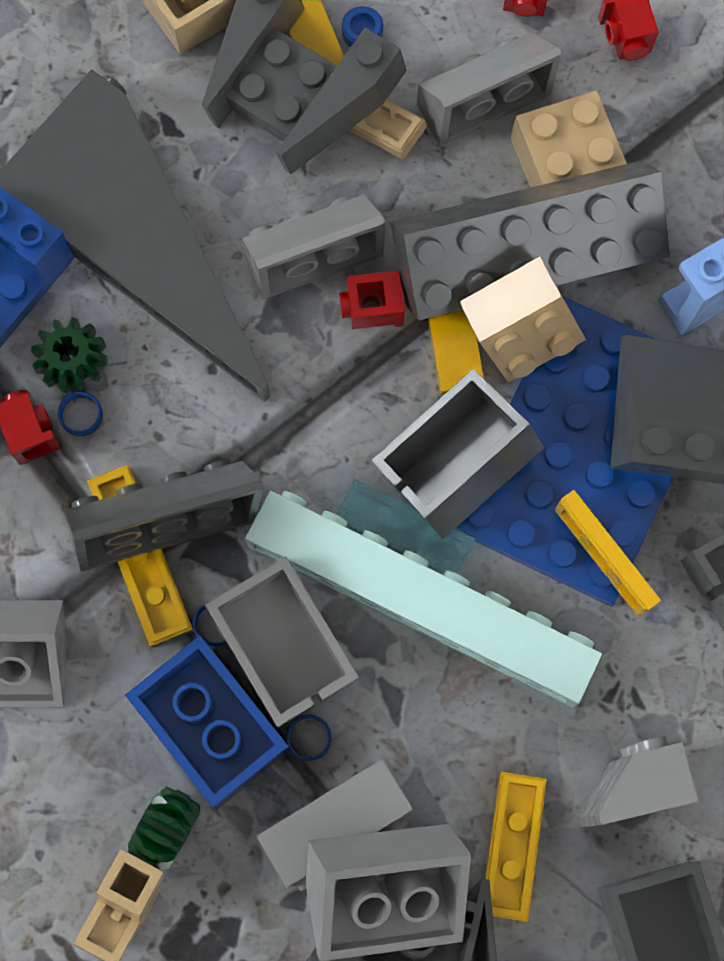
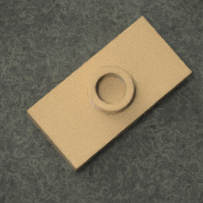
(391, 129)

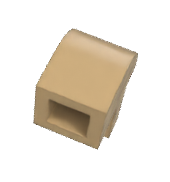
(121, 907)

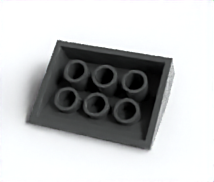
(669, 410)
(163, 514)

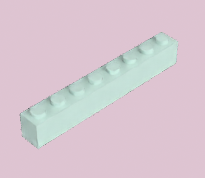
(423, 598)

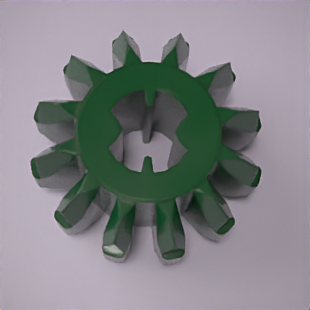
(59, 343)
(164, 828)

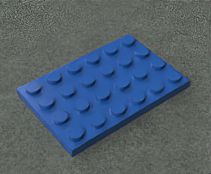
(573, 414)

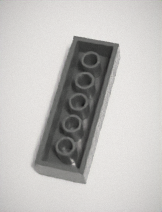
(572, 224)

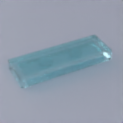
(403, 528)

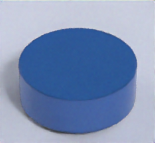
(359, 18)

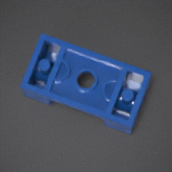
(30, 261)

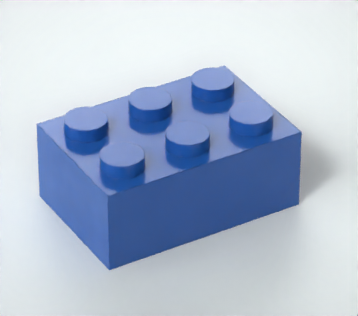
(207, 722)

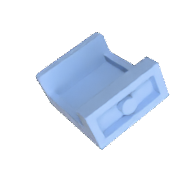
(702, 292)

